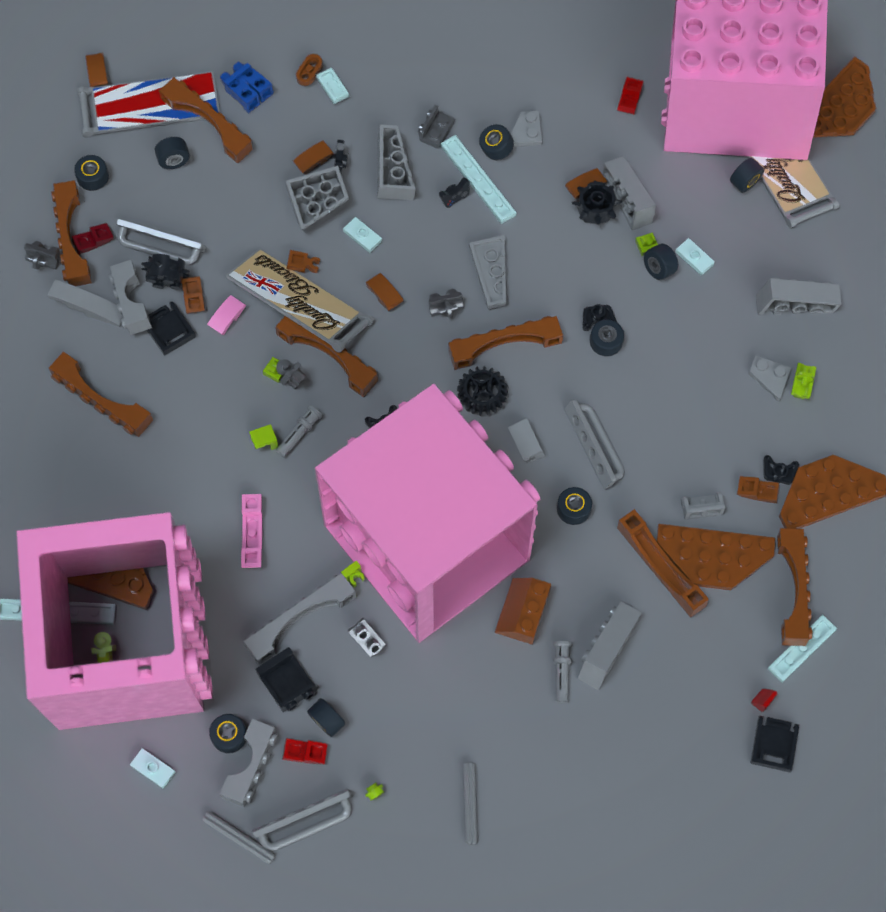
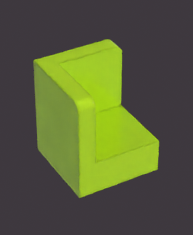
(263, 437)

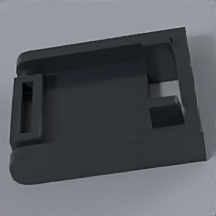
(167, 326)
(775, 741)

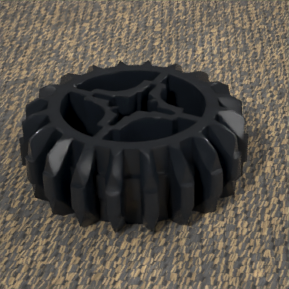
(491, 401)

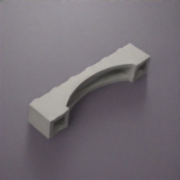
(334, 593)

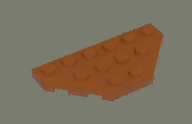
(846, 102)
(829, 489)
(714, 556)
(125, 586)

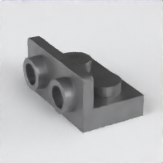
(435, 127)

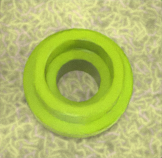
(374, 791)

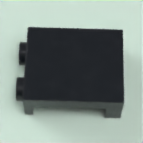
(286, 680)

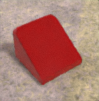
(763, 699)

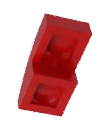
(630, 95)
(304, 752)

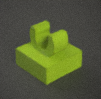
(645, 242)
(271, 372)
(353, 571)

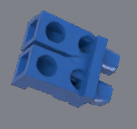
(247, 86)

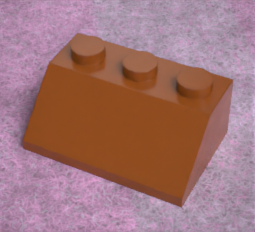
(523, 609)

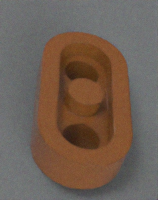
(309, 71)

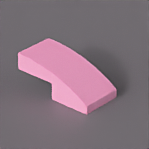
(226, 313)

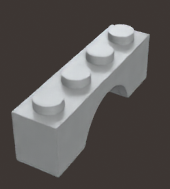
(125, 280)
(239, 786)

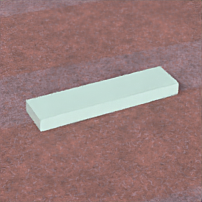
(796, 655)

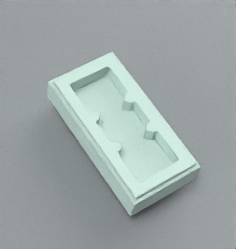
(332, 85)
(362, 234)
(695, 256)
(152, 768)

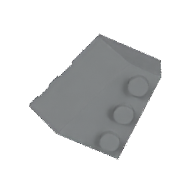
(316, 195)

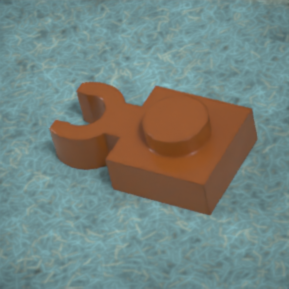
(299, 262)

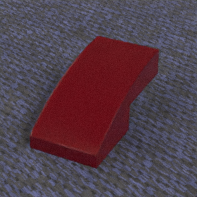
(96, 237)

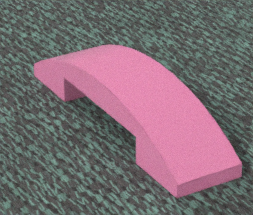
(251, 531)

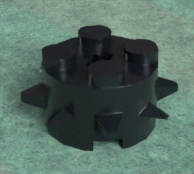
(596, 202)
(165, 271)

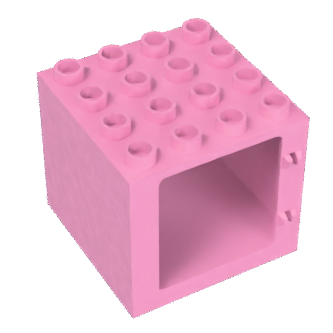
(745, 77)
(428, 510)
(117, 688)

